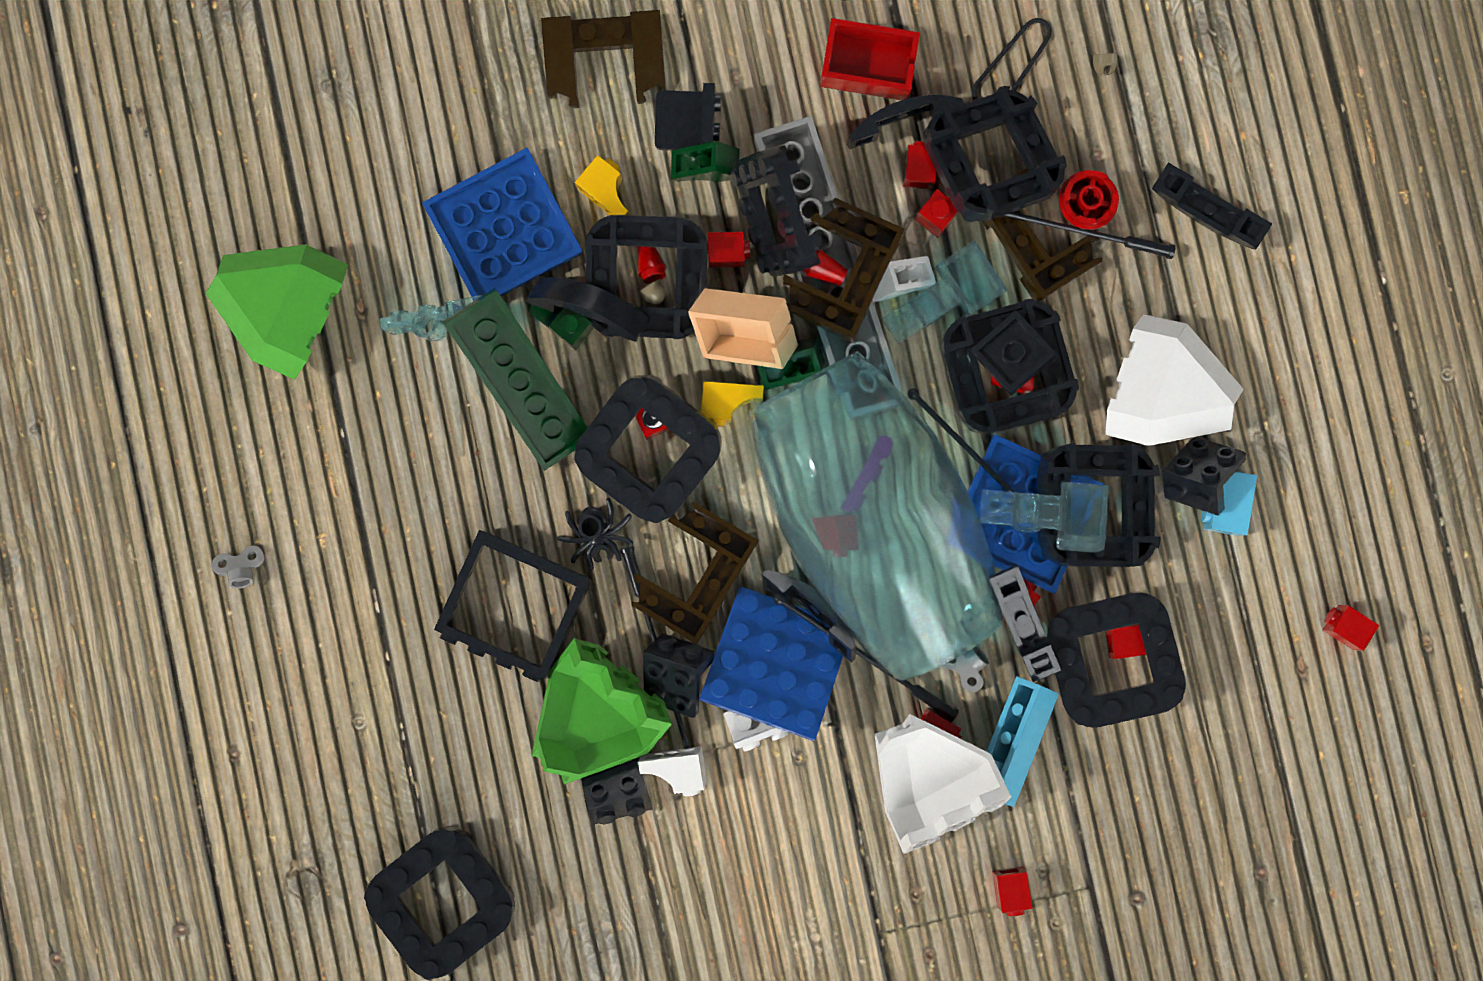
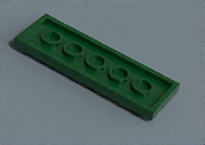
(517, 378)

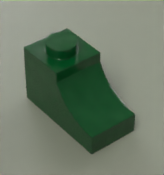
(704, 162)
(566, 324)
(802, 364)

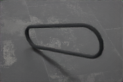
(1015, 38)

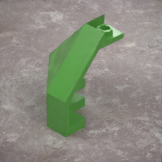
(277, 302)
(595, 715)

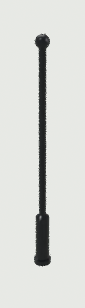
(1129, 242)
(913, 394)
(632, 569)
(916, 690)

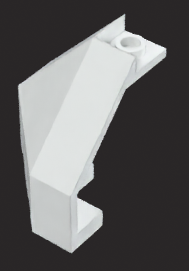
(1170, 387)
(934, 782)

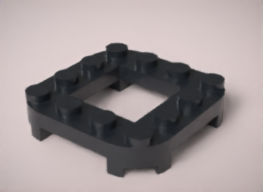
(978, 200)
(650, 232)
(799, 248)
(1017, 411)
(674, 413)
(1137, 501)
(1127, 703)
(404, 930)

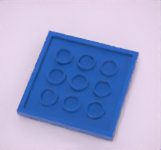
(503, 226)
(1008, 546)
(772, 666)

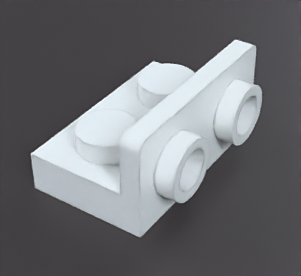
(748, 732)

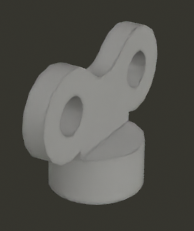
(238, 567)
(968, 666)

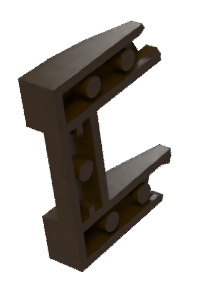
(566, 36)
(878, 243)
(1039, 271)
(694, 616)

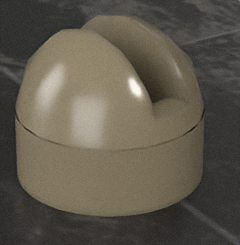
(1105, 60)
(653, 293)

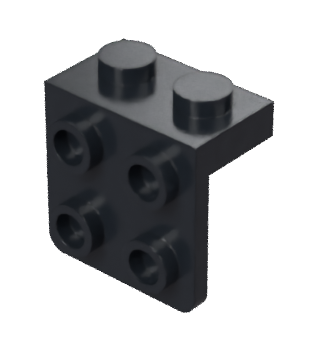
(686, 118)
(1199, 472)
(673, 672)
(616, 793)

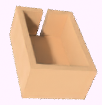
(743, 328)

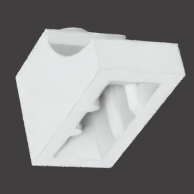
(905, 277)
(680, 768)

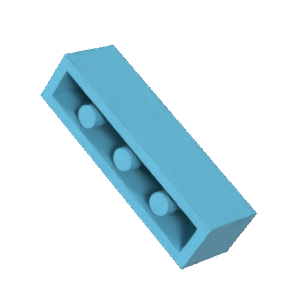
(1020, 732)

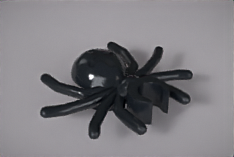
(596, 534)

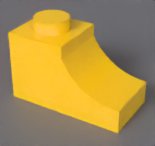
(601, 185)
(723, 399)

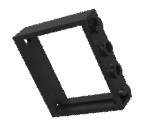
(502, 656)

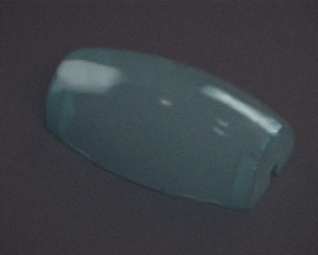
(877, 516)

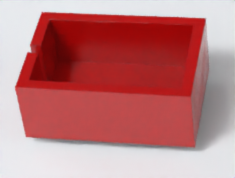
(869, 59)

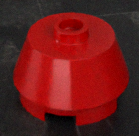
(1088, 199)

